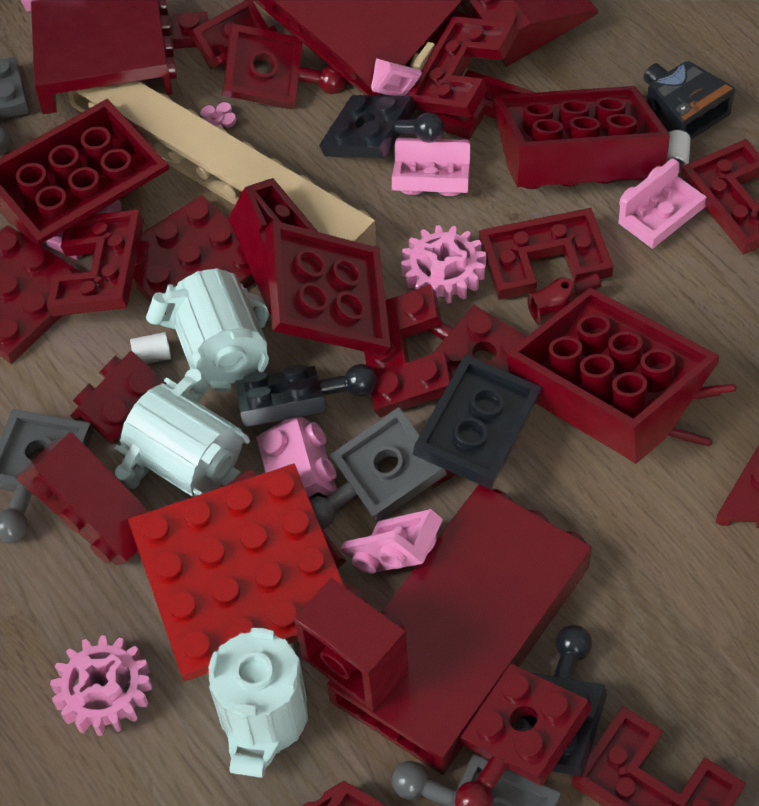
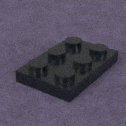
(477, 421)

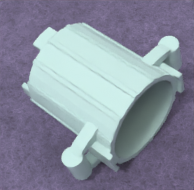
(215, 325)
(179, 439)
(258, 698)

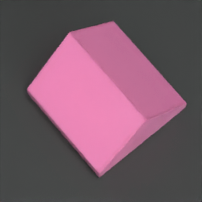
(393, 78)

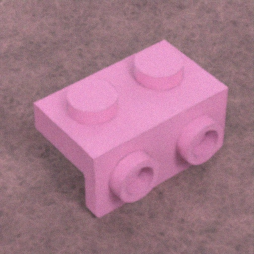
(431, 166)
(659, 205)
(299, 443)
(395, 542)

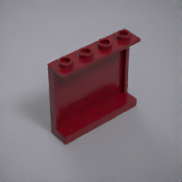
(358, 31)
(98, 45)

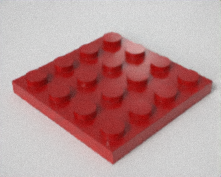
(233, 563)

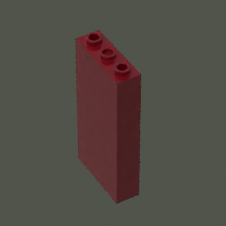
(467, 617)

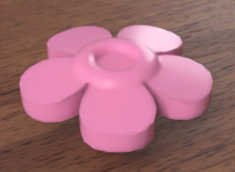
(221, 116)

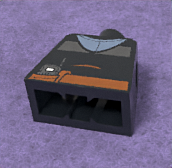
(688, 97)

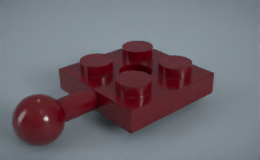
(283, 55)
(474, 333)
(526, 752)

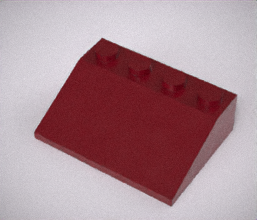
(535, 19)
(579, 136)
(74, 172)
(612, 372)

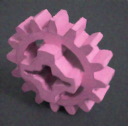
(445, 262)
(91, 701)

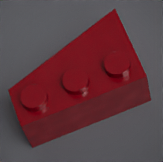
(251, 216)
(85, 497)

